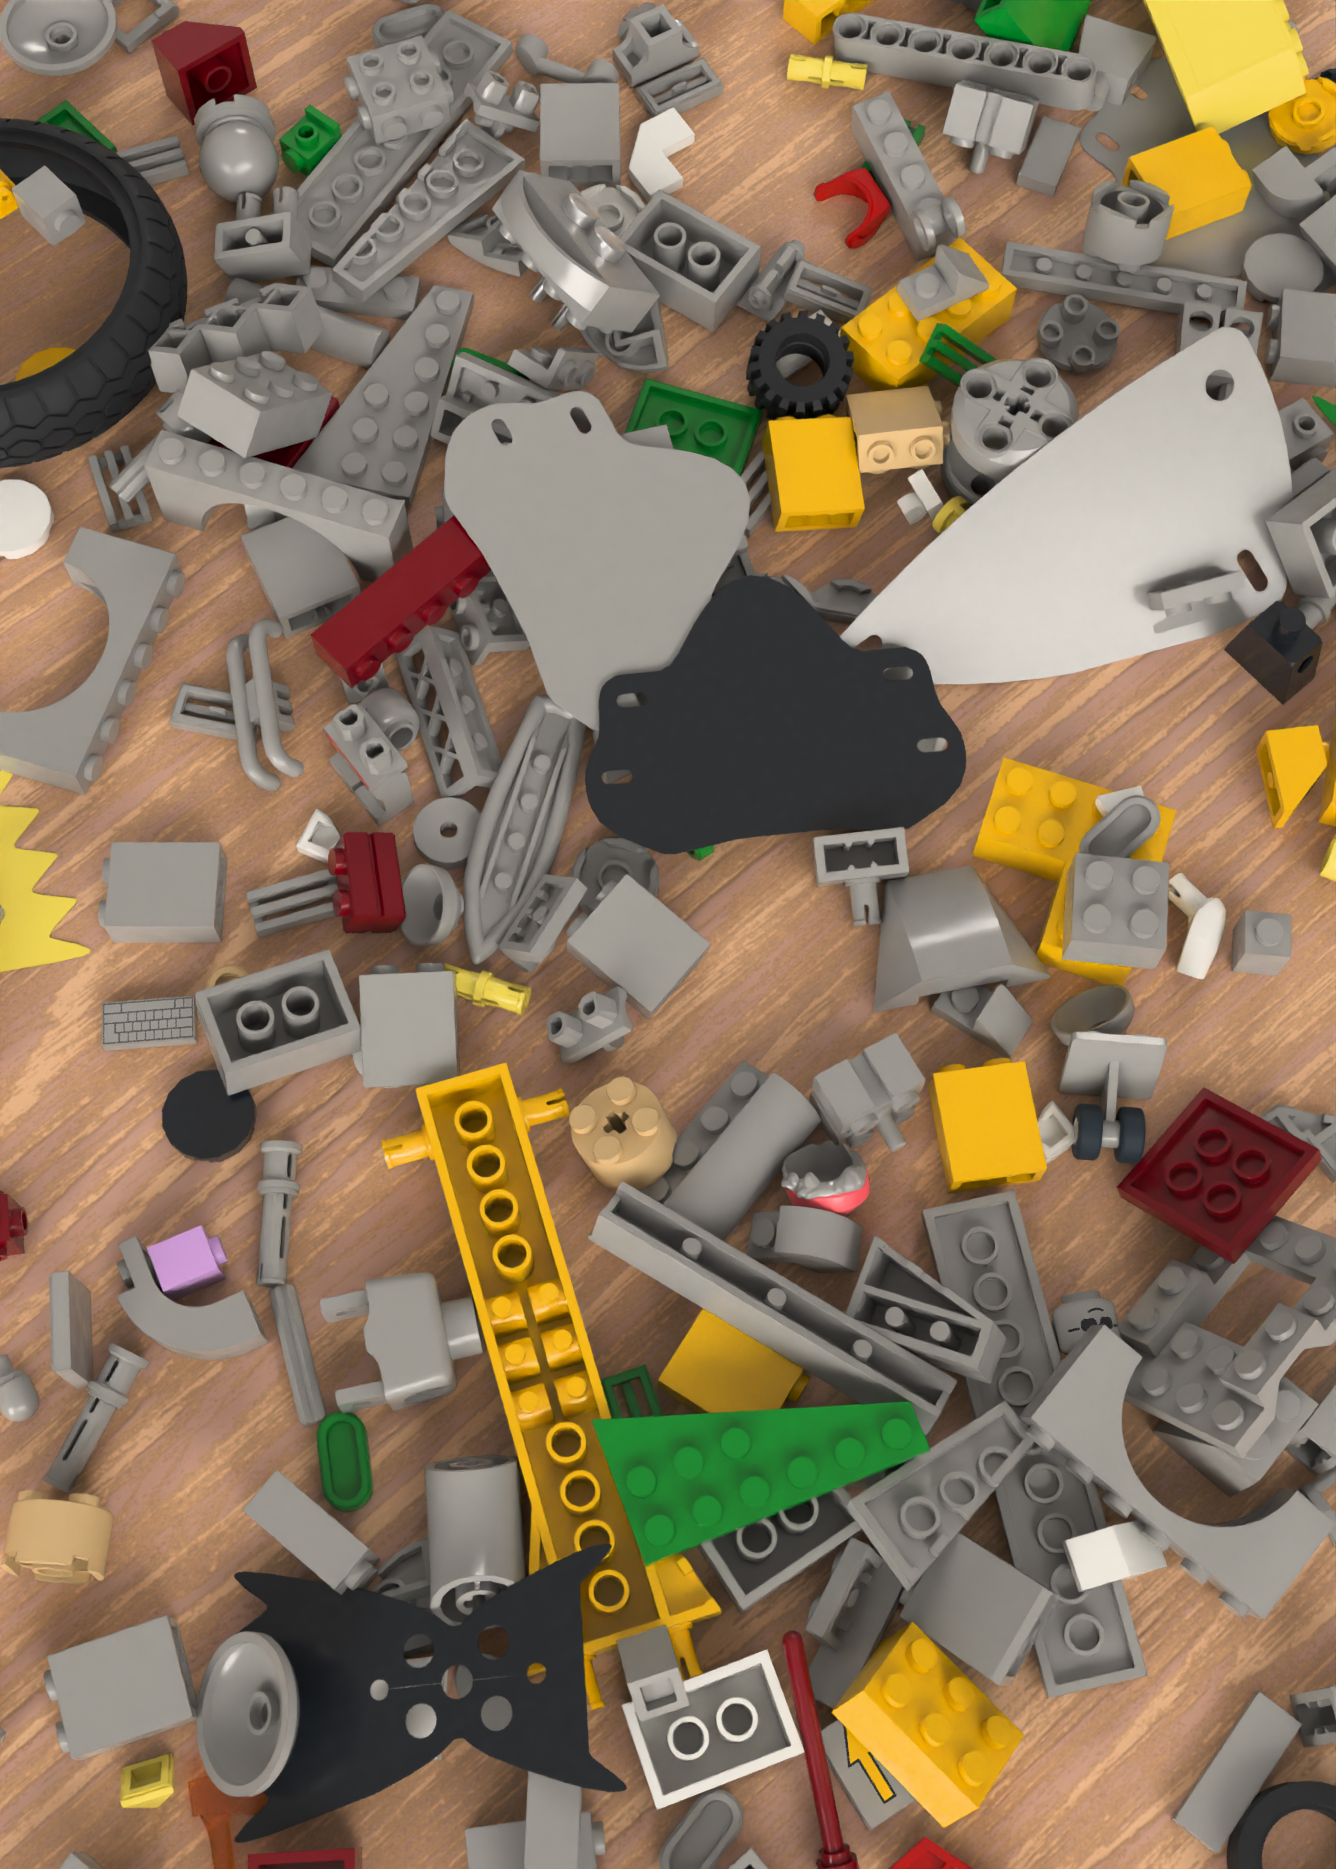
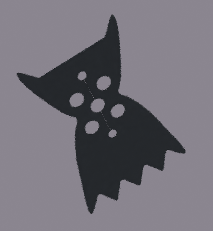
(361, 1745)

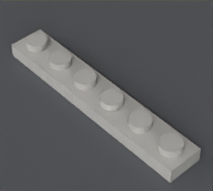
(1102, 281)

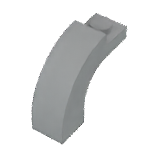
(199, 1333)

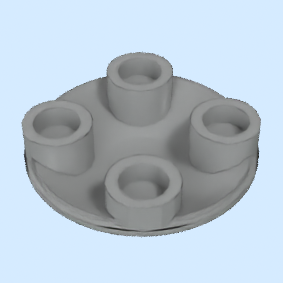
(1077, 335)

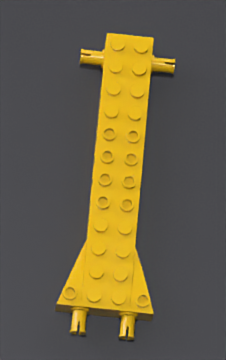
(544, 1359)

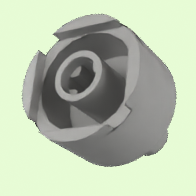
(1127, 224)

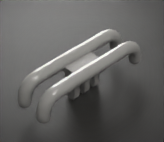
(260, 704)

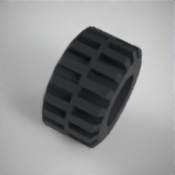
(803, 337)

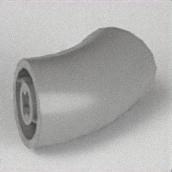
(472, 1532)

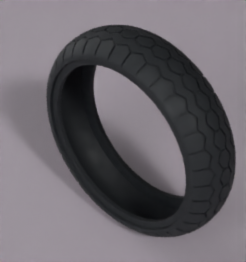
(112, 369)

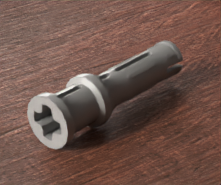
(277, 1191)
(106, 1395)

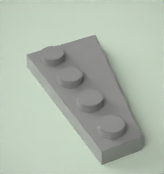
(934, 1495)

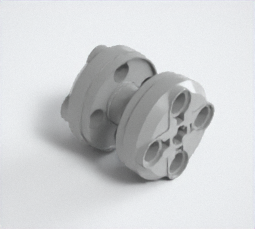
(1004, 424)

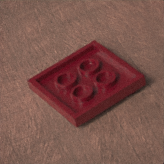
(1219, 1174)

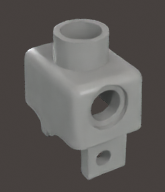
(410, 1338)

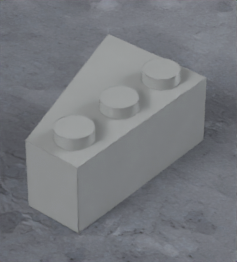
(924, 1315)

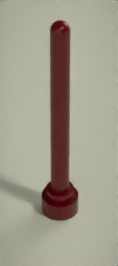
(835, 1852)

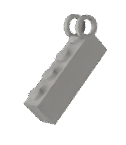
(905, 177)

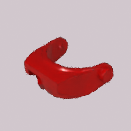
(861, 185)

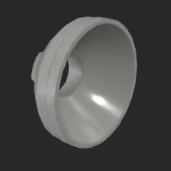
(430, 905)
(1098, 1008)

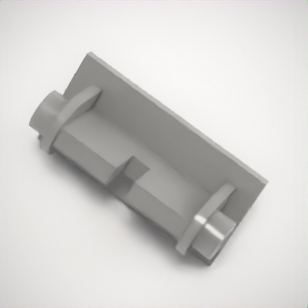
(767, 291)

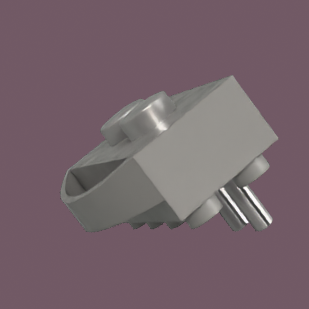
(575, 255)

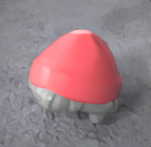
(826, 1178)

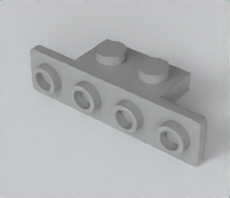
(850, 1618)

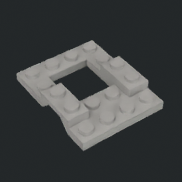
(1208, 1381)

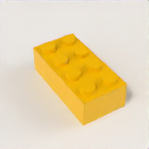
(891, 341)

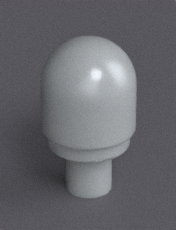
(17, 1393)

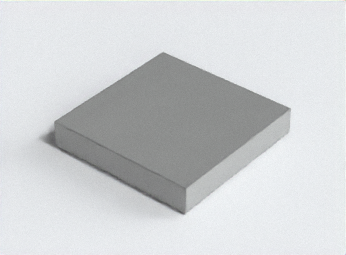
(71, 1329)

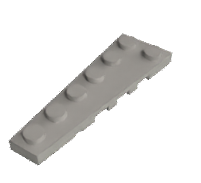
(447, 191)

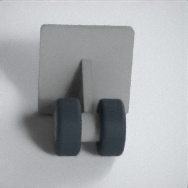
(1112, 1069)

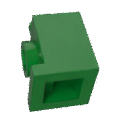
(309, 141)

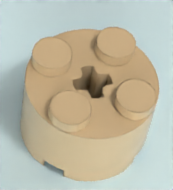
(623, 1134)
(58, 1537)

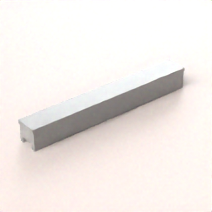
(768, 1306)

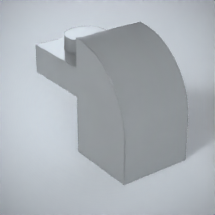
(1291, 187)
(806, 1237)

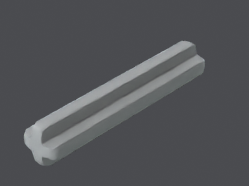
(297, 1354)

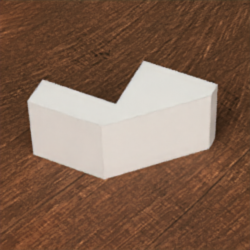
(1111, 1555)

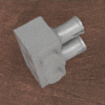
(266, 245)

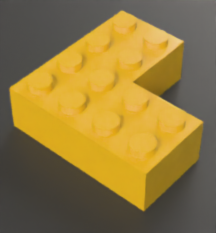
(1037, 828)

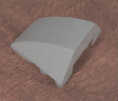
(947, 936)

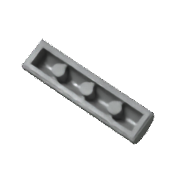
(342, 335)

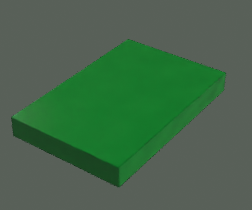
(698, 422)

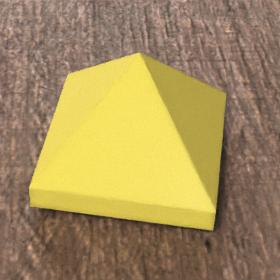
(148, 1782)

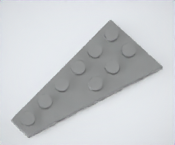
(386, 421)

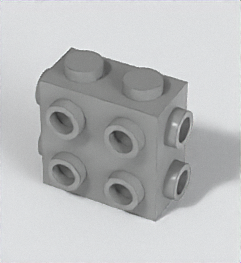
(399, 89)

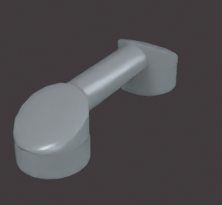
(532, 56)

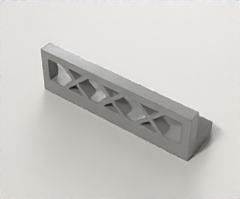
(456, 704)

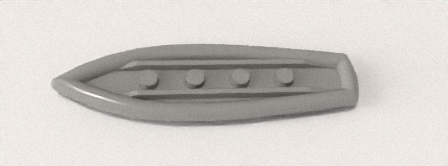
(520, 824)

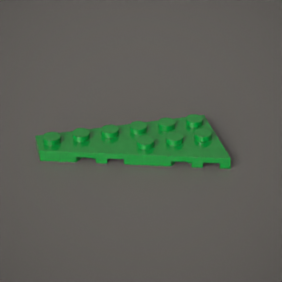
(725, 1470)

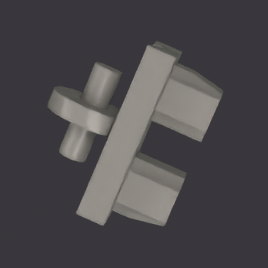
(499, 111)
(596, 1024)

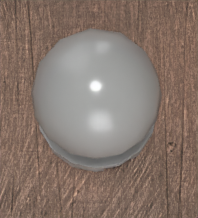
(237, 147)

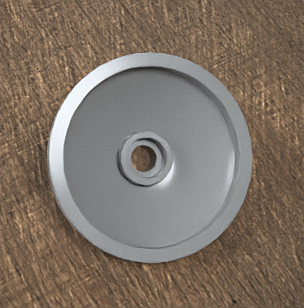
(57, 34)
(247, 1714)

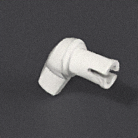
(1205, 926)

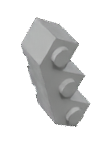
(277, 320)

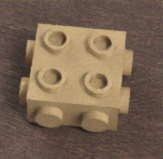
(897, 429)

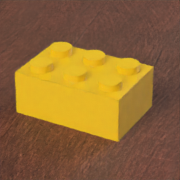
(928, 1725)

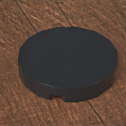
(205, 1120)

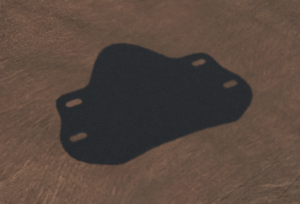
(770, 732)

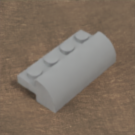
(481, 384)
(734, 1149)

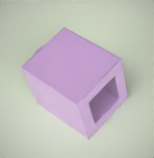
(188, 1262)

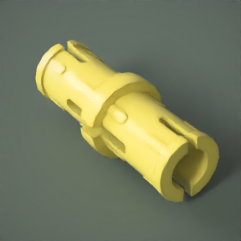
(827, 71)
(491, 991)

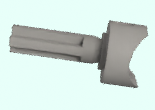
(134, 476)

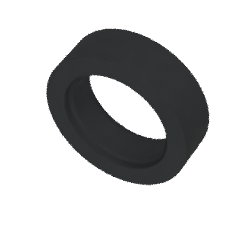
(1266, 1809)

